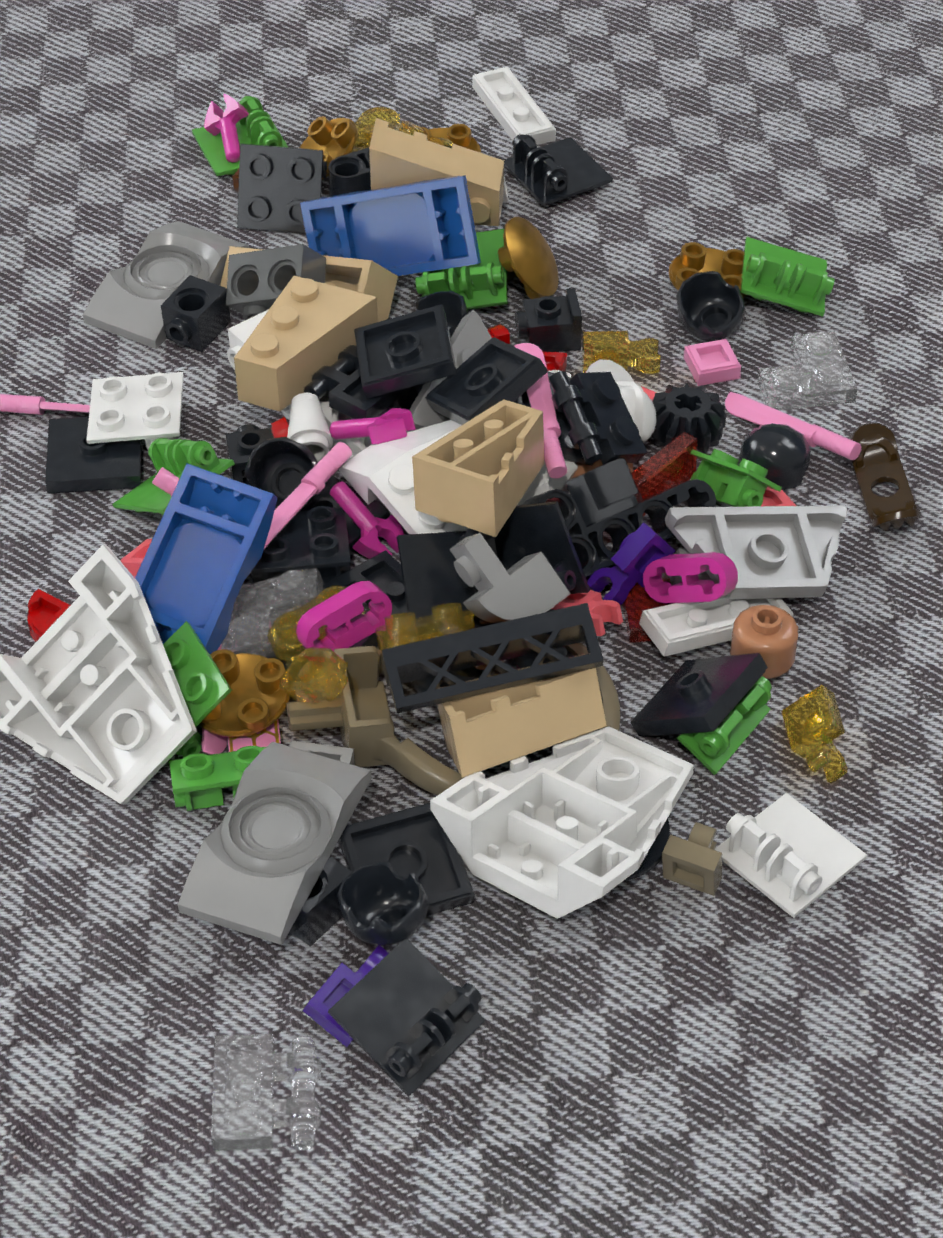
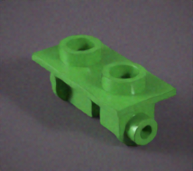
(732, 483)
(716, 747)
(200, 777)

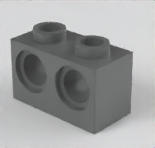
(260, 276)

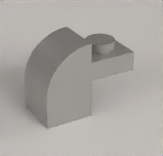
(505, 594)

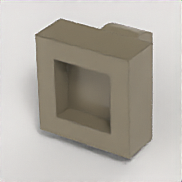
(694, 860)

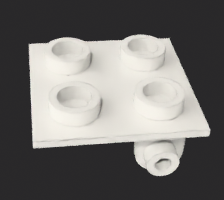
(135, 408)
(788, 853)

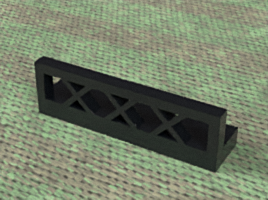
(490, 646)

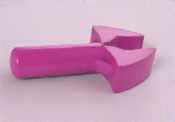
(225, 122)
(380, 429)
(369, 525)

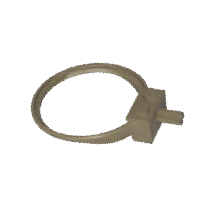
(367, 726)

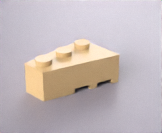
(408, 158)
(297, 338)
(481, 468)
(520, 719)

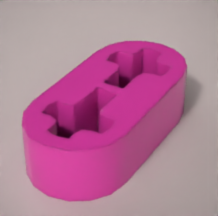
(691, 588)
(344, 617)

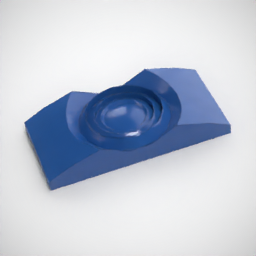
(398, 227)
(204, 553)

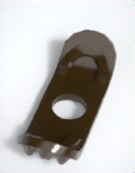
(880, 463)

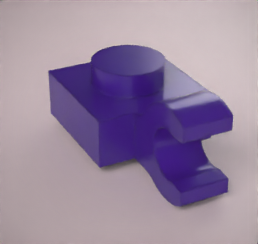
(631, 561)
(334, 989)

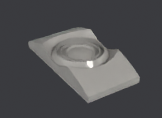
(132, 295)
(273, 841)

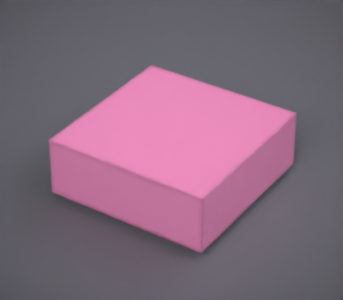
(712, 362)

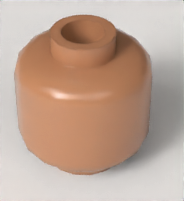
(767, 632)

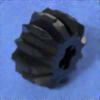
(689, 412)

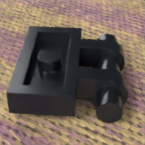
(346, 391)
(597, 417)

